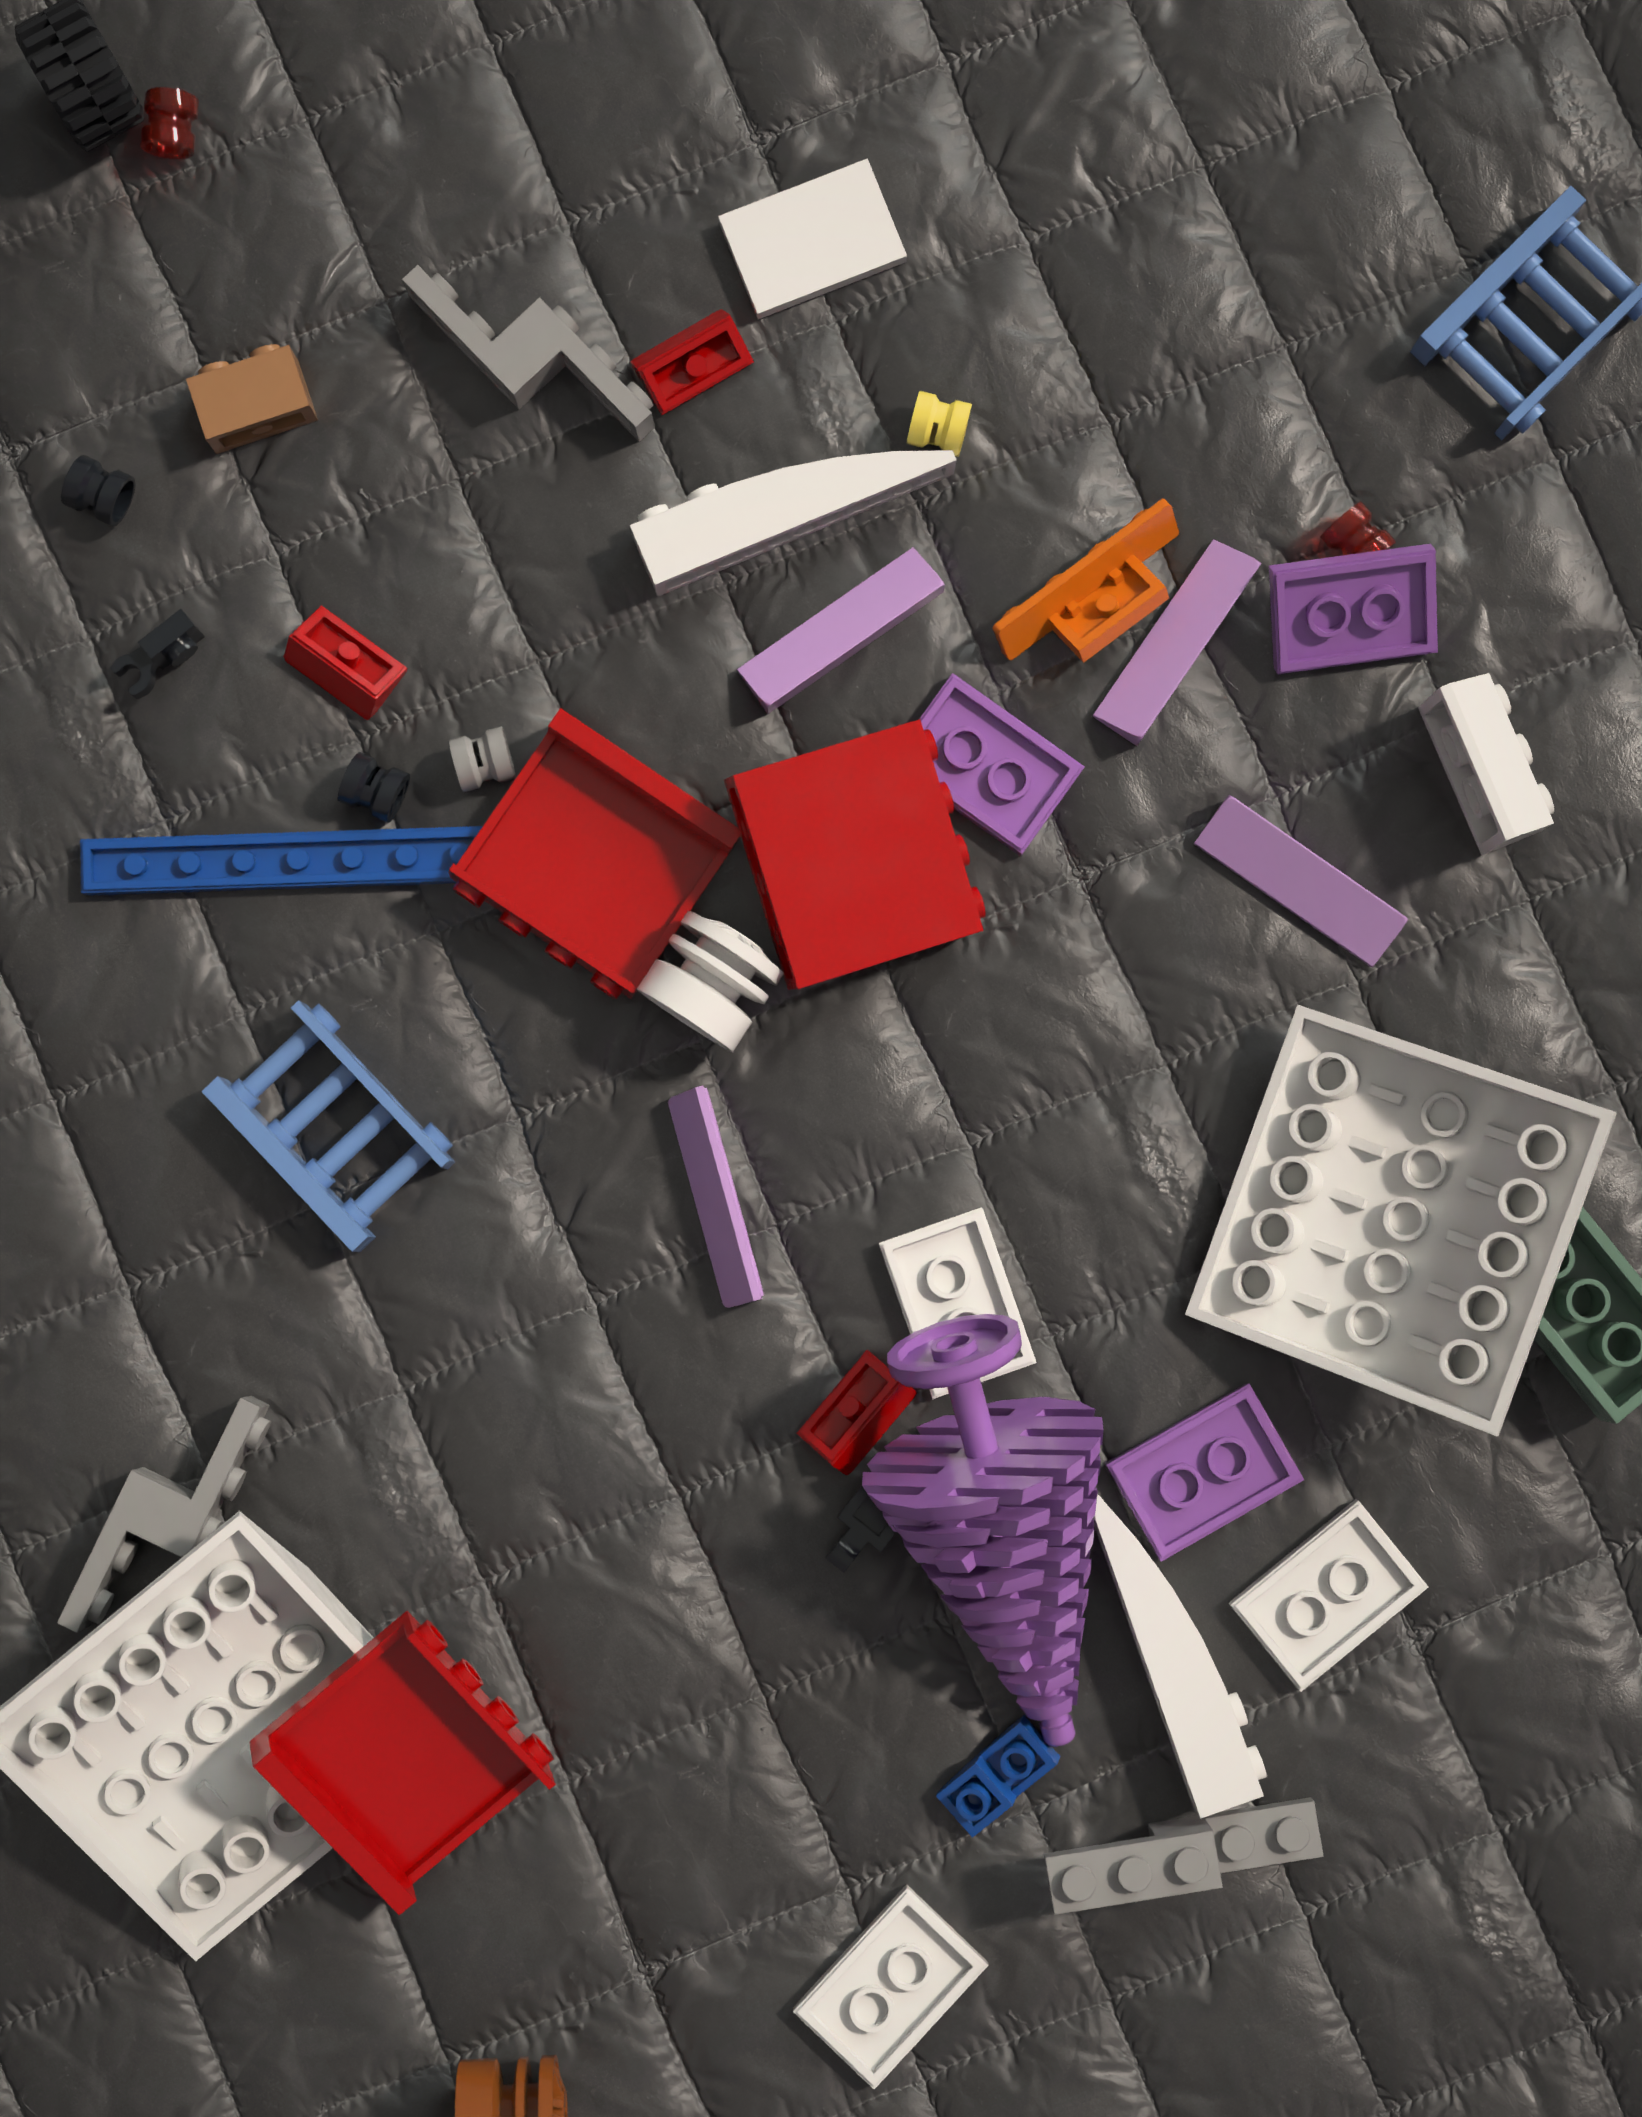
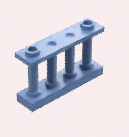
(1486, 302)
(277, 1138)

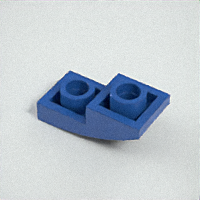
(997, 1776)

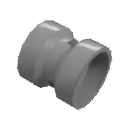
(494, 755)

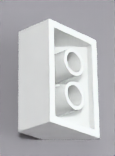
(1486, 762)

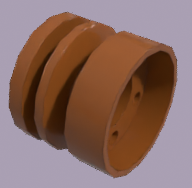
(483, 2092)

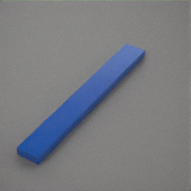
(272, 860)

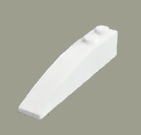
(773, 509)
(1183, 1678)

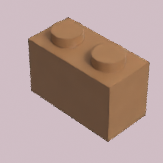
(251, 398)

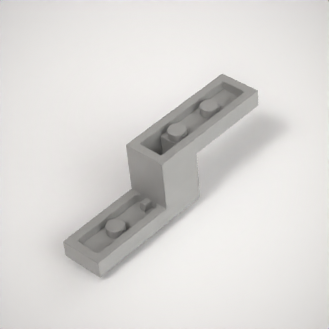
(531, 351)
(164, 1514)
(1182, 1855)

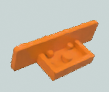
(1097, 594)

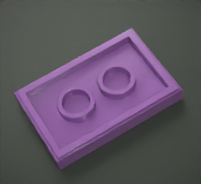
(1353, 608)
(996, 765)
(1204, 1471)

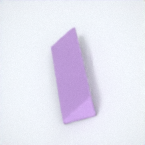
(841, 629)
(1176, 641)
(1300, 881)
(715, 1197)

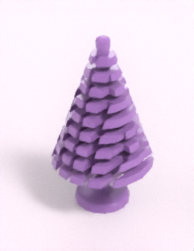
(998, 1510)

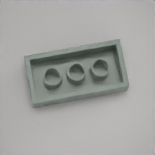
(1596, 1323)

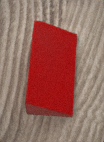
(692, 361)
(343, 662)
(856, 1413)

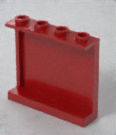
(855, 854)
(594, 856)
(399, 1757)

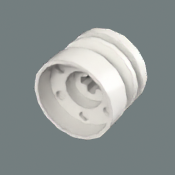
(711, 980)

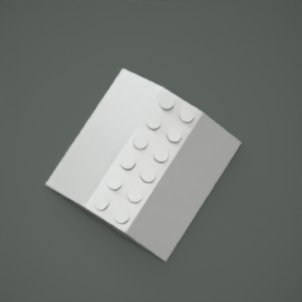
(1400, 1217)
(150, 1727)

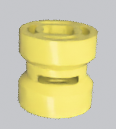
(938, 423)

